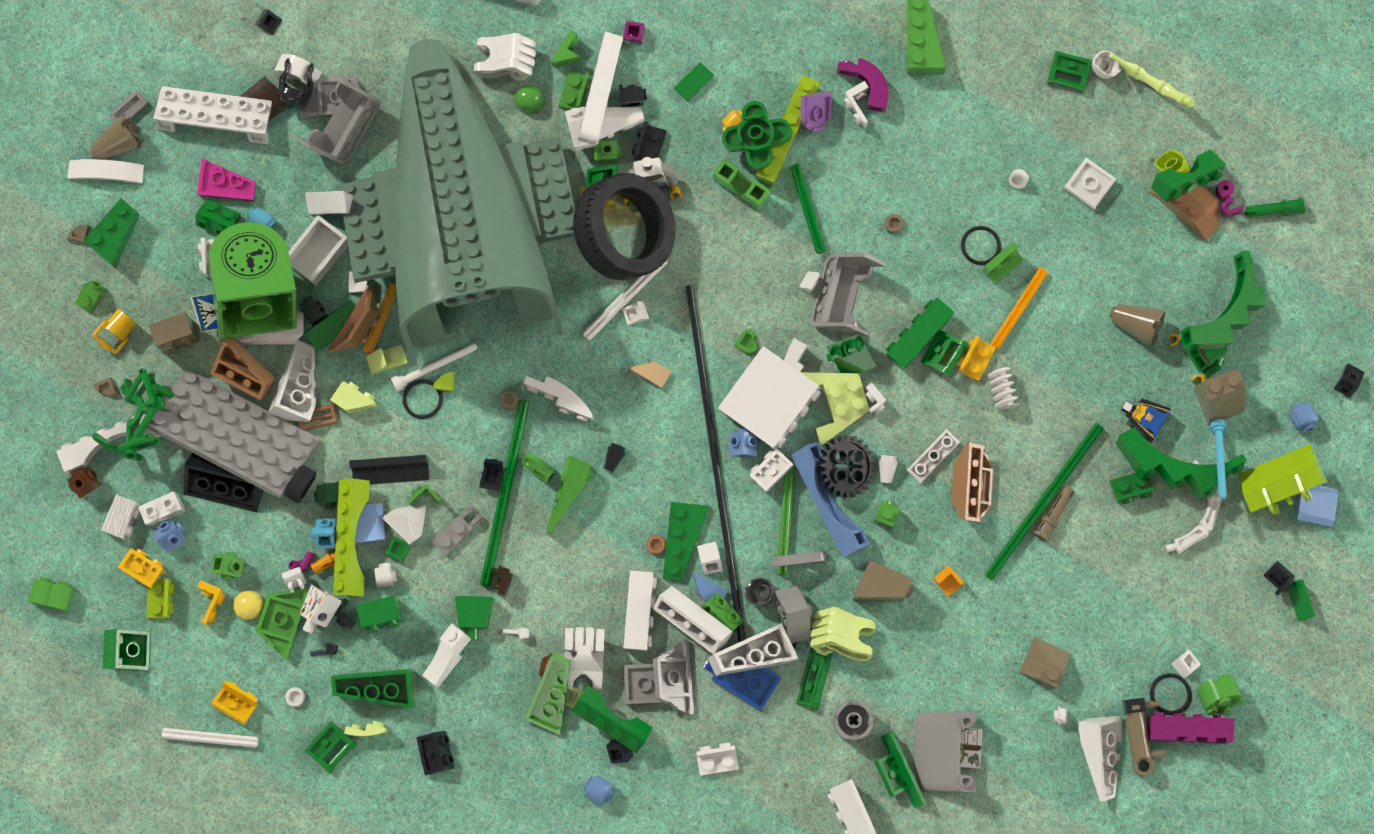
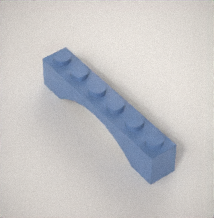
(846, 534)

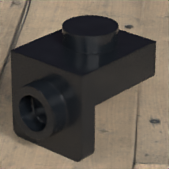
(1349, 380)
(491, 474)
(1279, 577)
(342, 618)

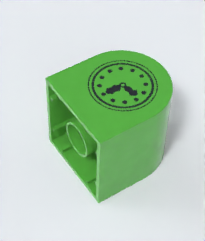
(252, 281)

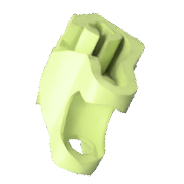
(840, 632)

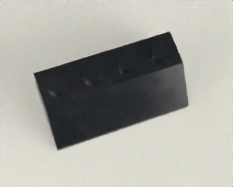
(218, 485)

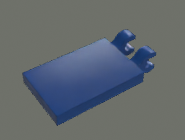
(751, 685)

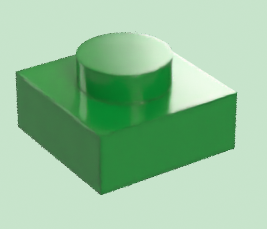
(398, 549)

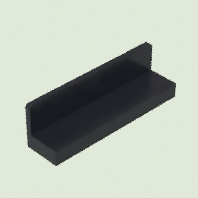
(391, 469)

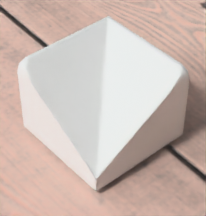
(356, 287)

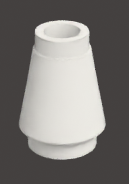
(887, 468)

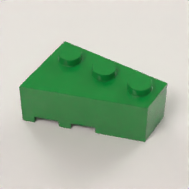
(113, 232)

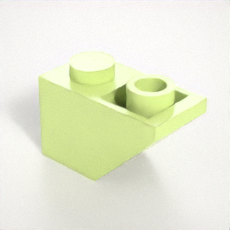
(351, 400)

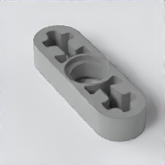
(796, 559)

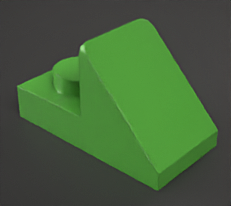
(564, 55)

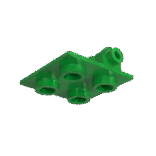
(851, 355)

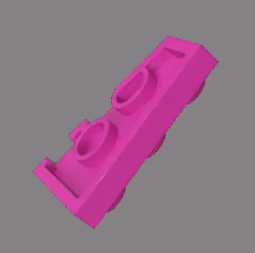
(222, 183)

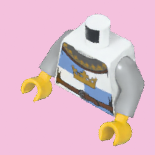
(658, 173)

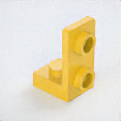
(218, 598)

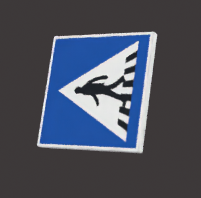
(205, 312)

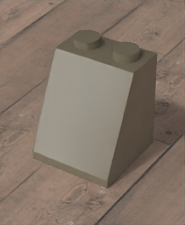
(1222, 396)
(883, 584)

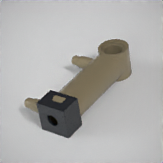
(1138, 734)

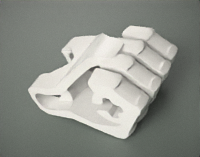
(508, 55)
(586, 654)

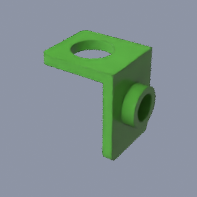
(417, 493)

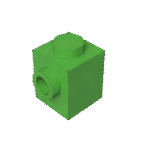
(607, 152)
(887, 514)

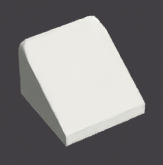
(810, 281)
(635, 313)
(1186, 664)

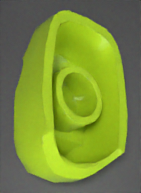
(1174, 160)

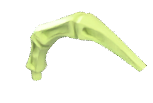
(1160, 86)

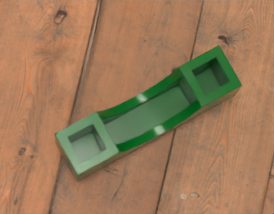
(1173, 184)
(592, 708)

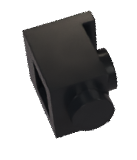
(632, 95)
(313, 310)

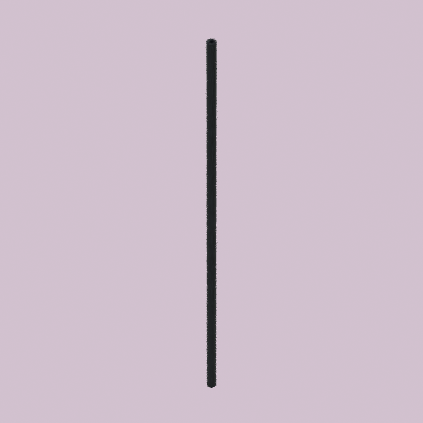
(715, 459)

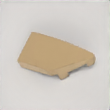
(652, 372)

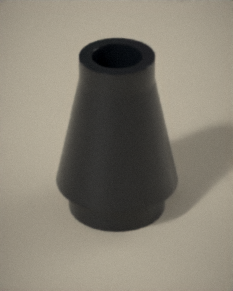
(614, 456)

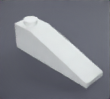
(295, 391)

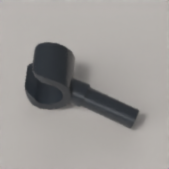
(330, 649)

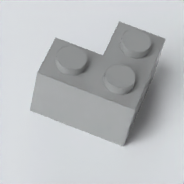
(794, 613)

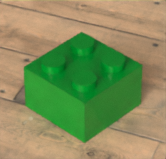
(380, 613)

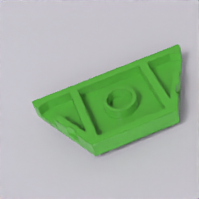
(282, 619)

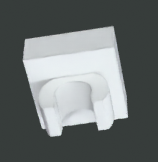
(294, 578)

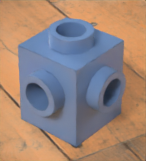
(743, 444)
(169, 535)

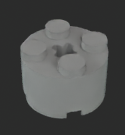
(841, 720)

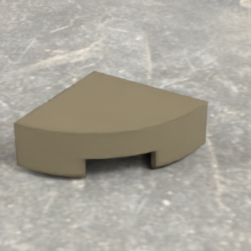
(79, 234)
(106, 387)

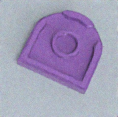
(816, 110)

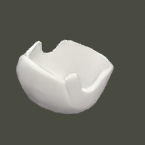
(1099, 63)

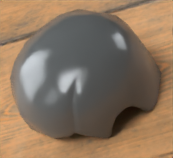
(766, 588)

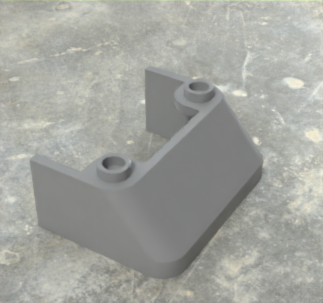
(346, 125)
(838, 291)

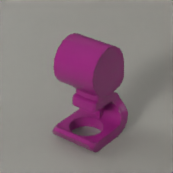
(1223, 192)

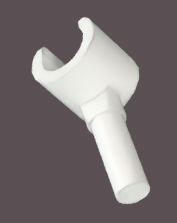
(523, 632)

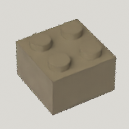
(174, 333)

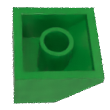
(126, 649)

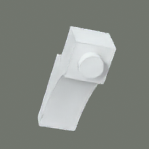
(447, 655)

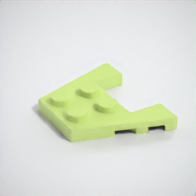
(844, 398)

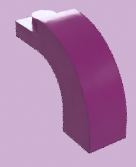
(874, 79)

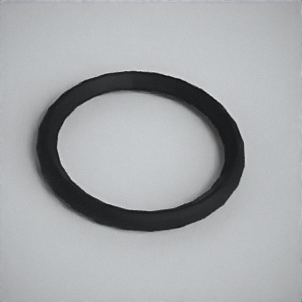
(972, 230)
(405, 399)
(1179, 678)

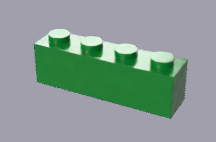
(922, 331)

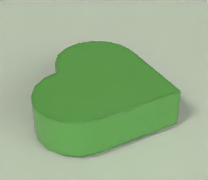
(746, 342)

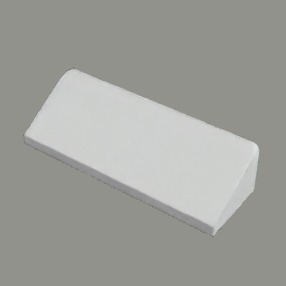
(328, 202)

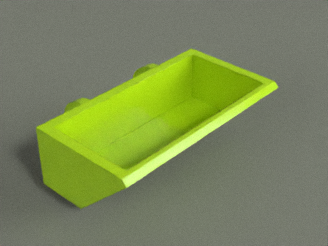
(1282, 479)

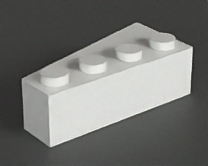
(759, 651)

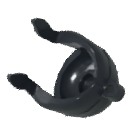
(291, 97)

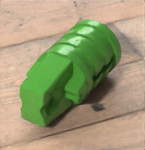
(539, 467)

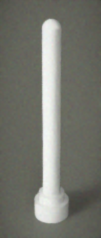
(400, 382)

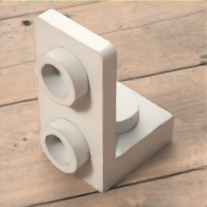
(858, 93)

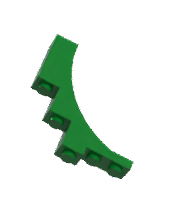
(1235, 316)
(1149, 462)

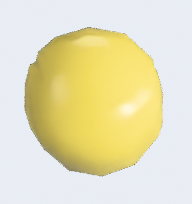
(248, 605)

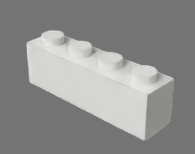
(639, 611)
(692, 620)

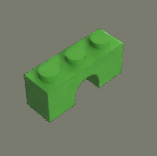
(749, 191)

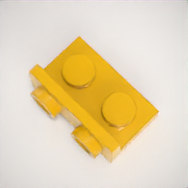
(976, 359)
(141, 568)

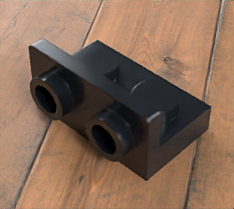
(649, 143)
(435, 752)

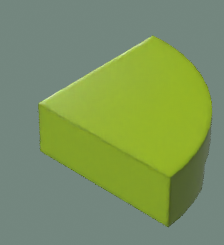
(444, 382)

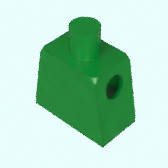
(473, 613)

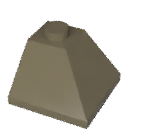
(1045, 663)

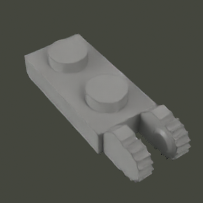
(456, 532)

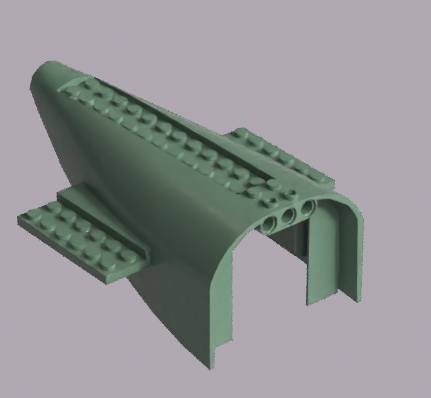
(457, 207)

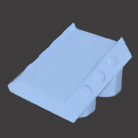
(1319, 509)
(370, 525)

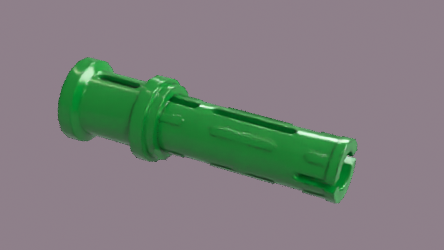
(1284, 207)

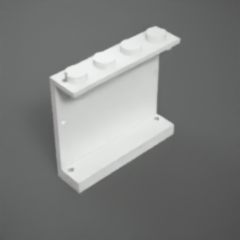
(770, 398)

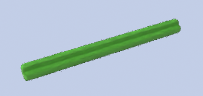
(786, 515)

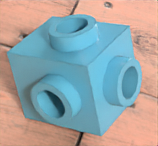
(324, 533)

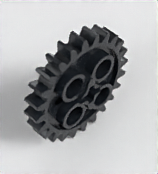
(846, 448)

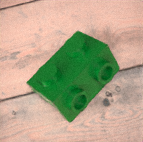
(216, 217)

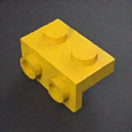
(235, 702)

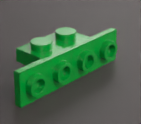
(896, 771)

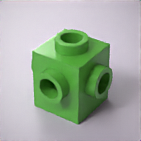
(227, 566)

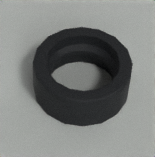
(300, 484)

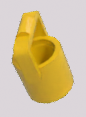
(120, 326)

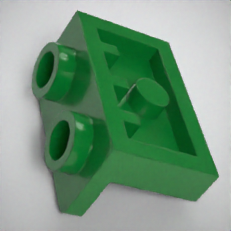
(1131, 486)

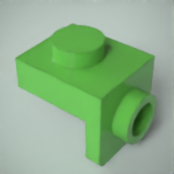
(90, 295)

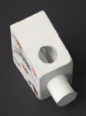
(318, 608)

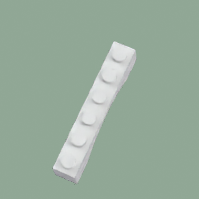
(79, 454)

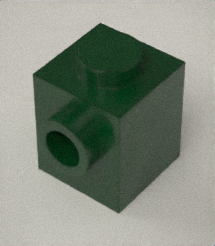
(327, 495)

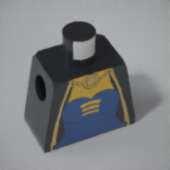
(1146, 417)

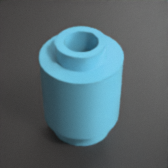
(260, 216)

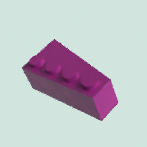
(1191, 729)

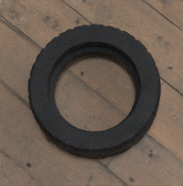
(592, 238)

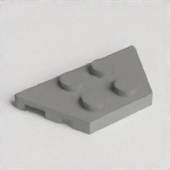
(323, 99)
(673, 677)

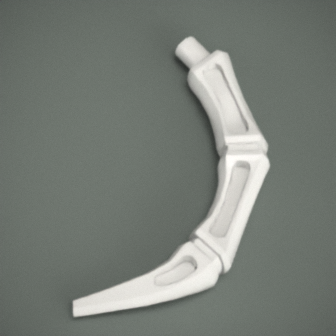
(1200, 531)

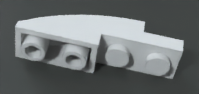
(567, 400)

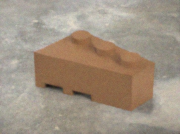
(242, 369)

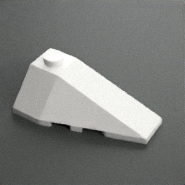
(614, 120)
(1099, 744)

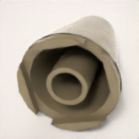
(117, 139)
(1139, 321)

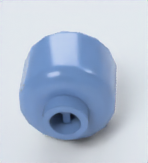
(1303, 417)
(598, 790)

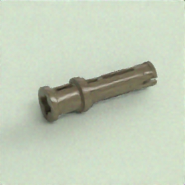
(1049, 521)

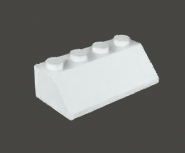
(850, 809)

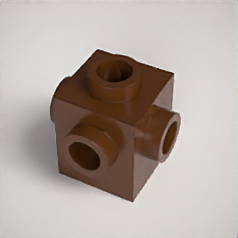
(83, 481)

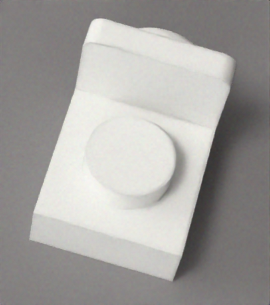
(874, 395)

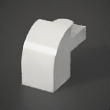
(298, 68)

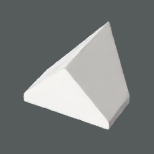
(407, 521)

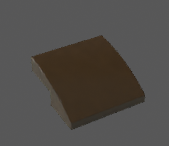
(266, 91)

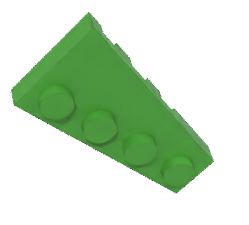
(550, 698)

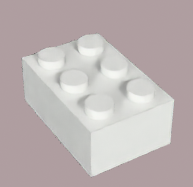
(317, 250)

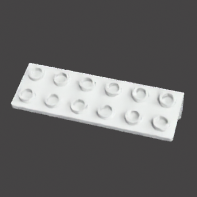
(213, 111)

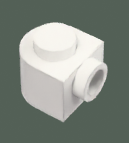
(384, 575)

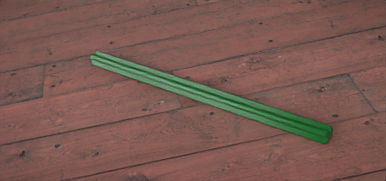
(504, 494)
(1044, 501)

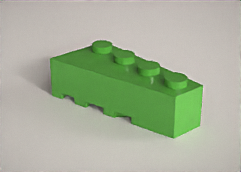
(923, 45)

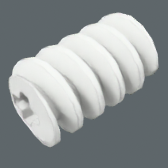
(1002, 389)

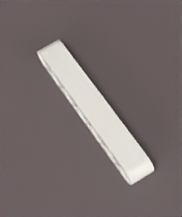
(600, 88)

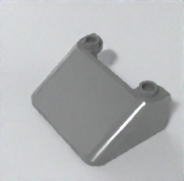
(939, 751)

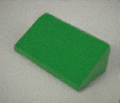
(1301, 600)

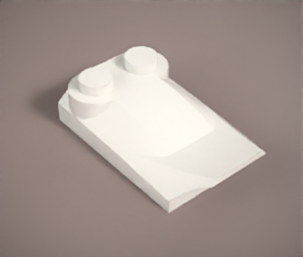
(284, 337)

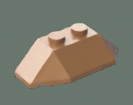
(1195, 209)
(358, 323)
(972, 483)

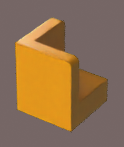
(948, 581)

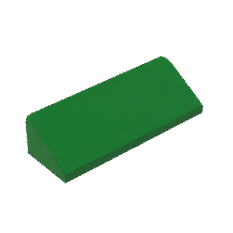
(329, 327)
(816, 680)

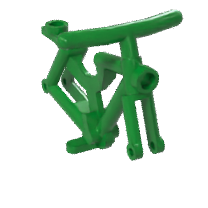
(155, 403)

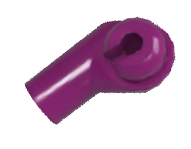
(303, 564)

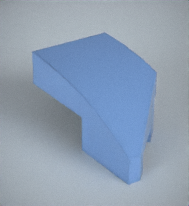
(706, 588)

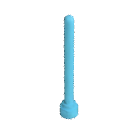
(1218, 428)

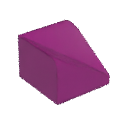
(634, 32)

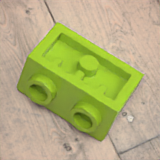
(160, 600)

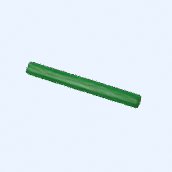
(808, 208)

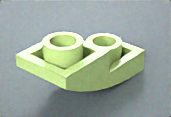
(373, 729)

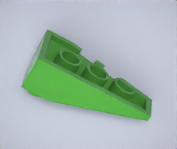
(573, 481)

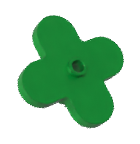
(754, 122)

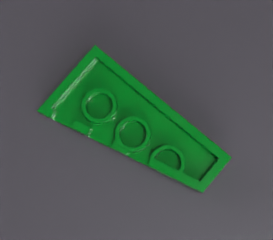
(683, 531)

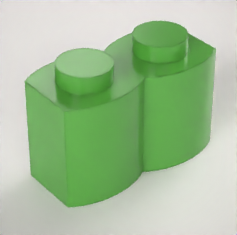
(51, 594)

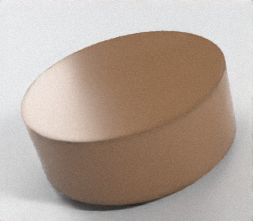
(656, 544)

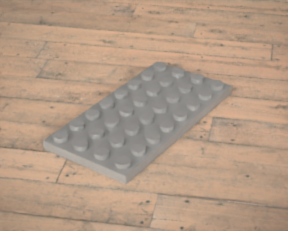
(233, 433)

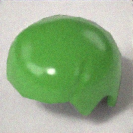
(529, 99)

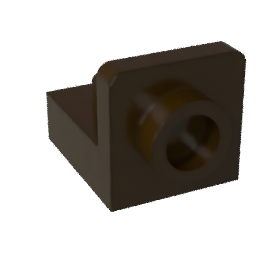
(503, 584)

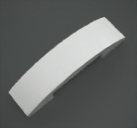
(105, 170)

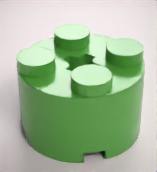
(1219, 695)

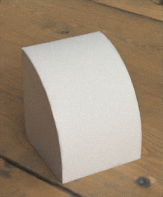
(709, 558)

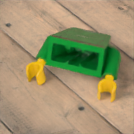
(1205, 360)

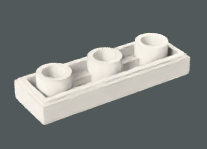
(925, 464)

